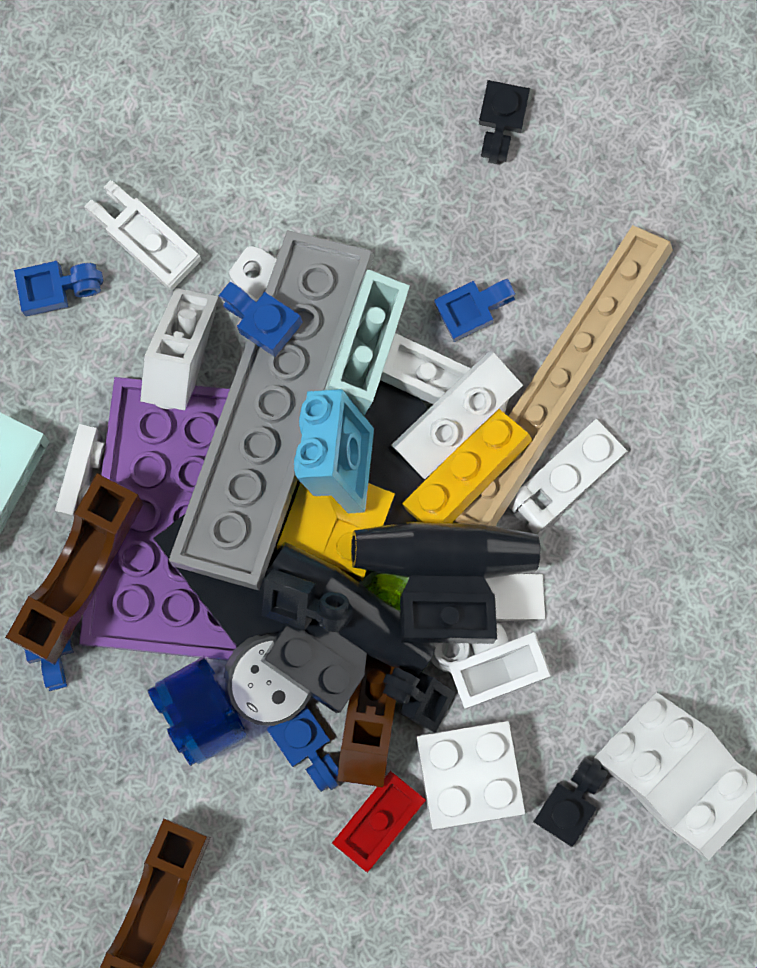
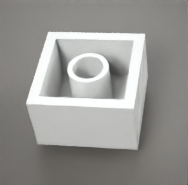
(470, 775)

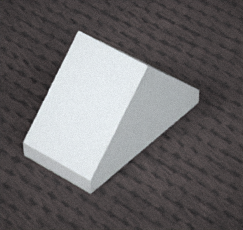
(500, 671)

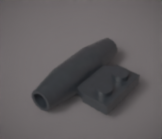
(446, 574)
(334, 662)

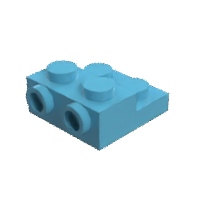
(334, 449)

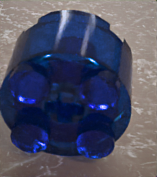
(197, 712)

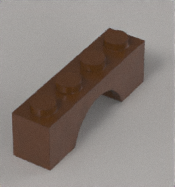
(62, 598)
(158, 897)

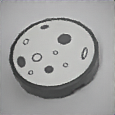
(258, 690)

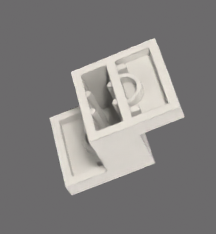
(682, 775)

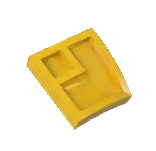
(326, 529)

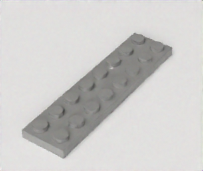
(252, 454)

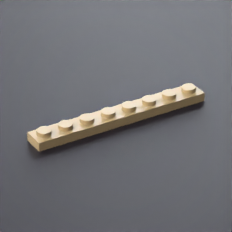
(573, 363)

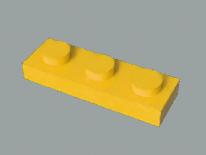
(468, 470)

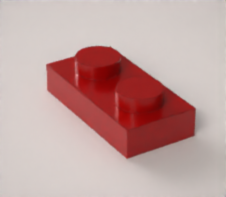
(378, 822)

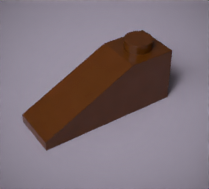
(367, 729)

